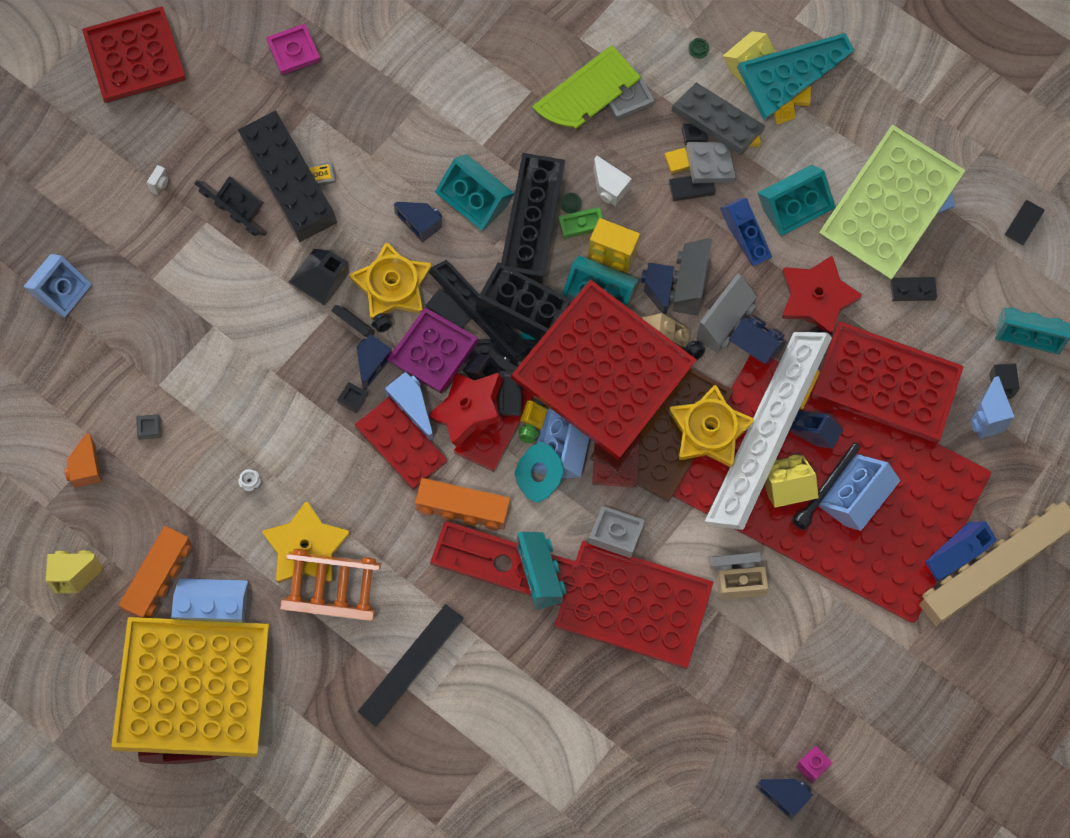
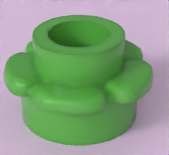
(528, 433)

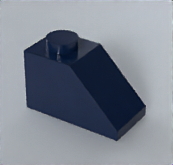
(419, 218)
(658, 284)
(371, 358)
(816, 428)
(786, 794)

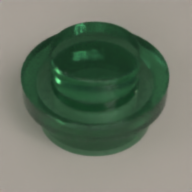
(698, 48)
(570, 203)

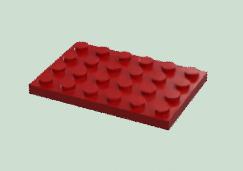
(888, 382)

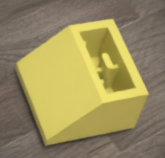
(750, 47)
(791, 481)
(71, 572)

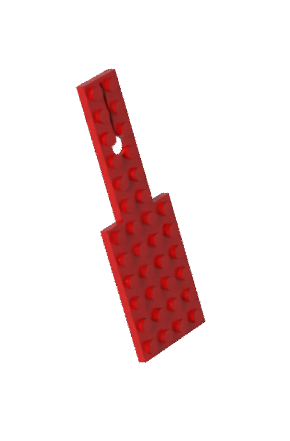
(606, 596)

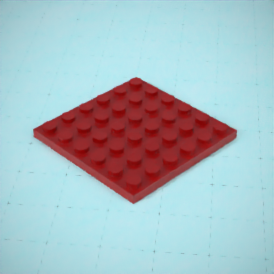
(603, 369)

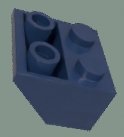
(758, 340)

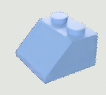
(57, 285)
(993, 411)

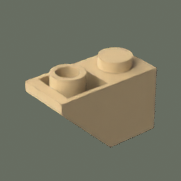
(670, 328)

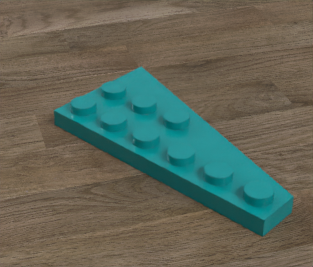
(785, 74)

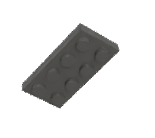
(718, 118)

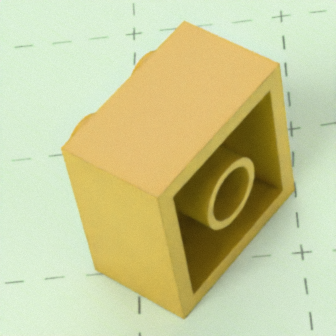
(613, 245)

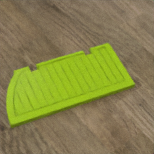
(588, 90)

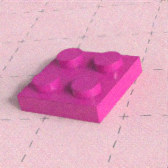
(293, 49)

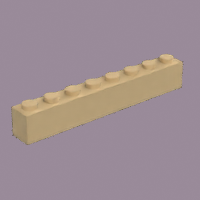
(998, 564)

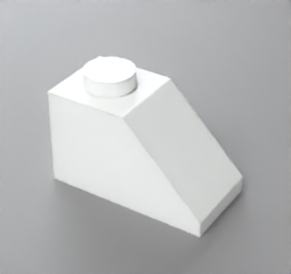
(610, 181)

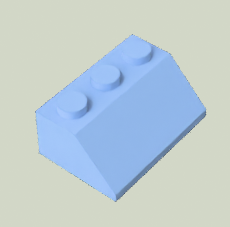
(566, 441)
(860, 491)
(210, 600)

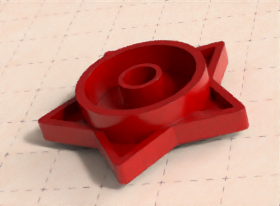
(831, 298)
(469, 407)

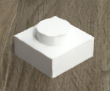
(157, 180)

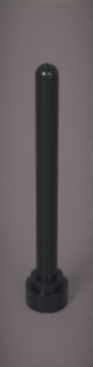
(803, 518)

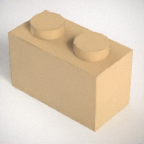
(742, 583)

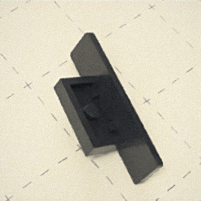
(237, 201)

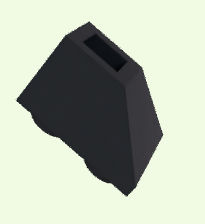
(320, 275)

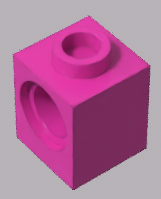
(813, 764)

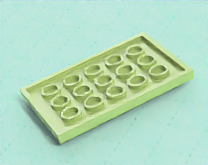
(892, 202)

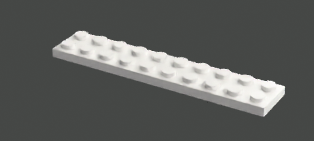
(768, 431)

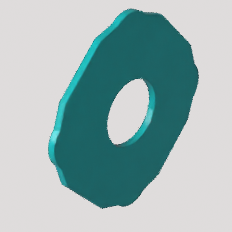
(555, 471)

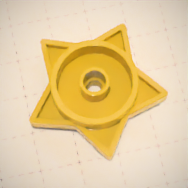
(396, 269)
(714, 413)
(304, 529)

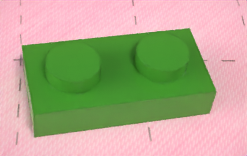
(579, 222)

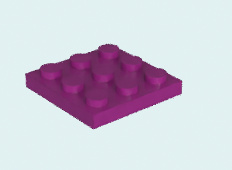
(433, 350)

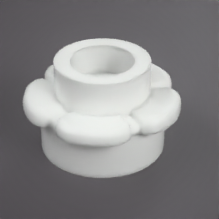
(249, 474)

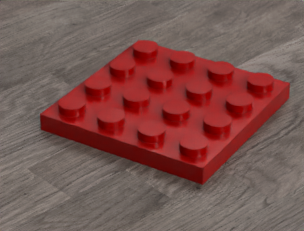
(133, 54)

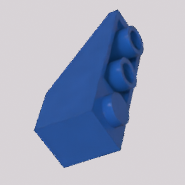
(746, 230)
(961, 548)

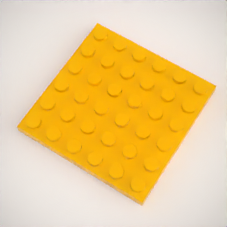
(191, 687)

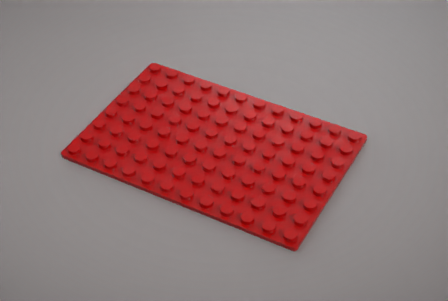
(890, 552)

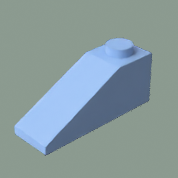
(408, 397)

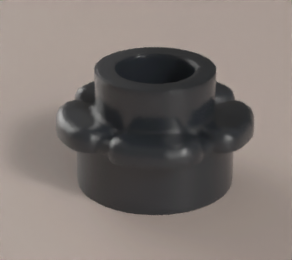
(382, 322)
(695, 349)

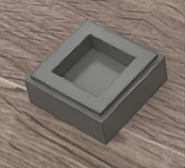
(148, 427)

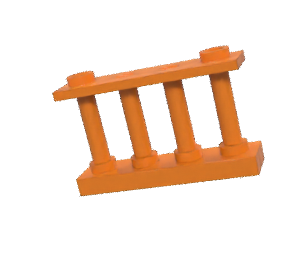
(317, 603)

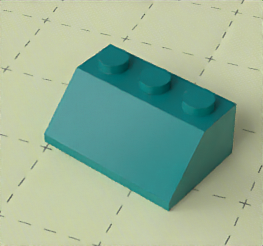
(474, 191)
(797, 199)
(612, 281)
(1032, 330)
(540, 569)

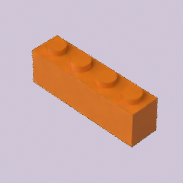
(462, 504)
(155, 574)

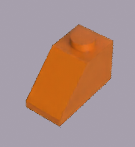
(83, 464)

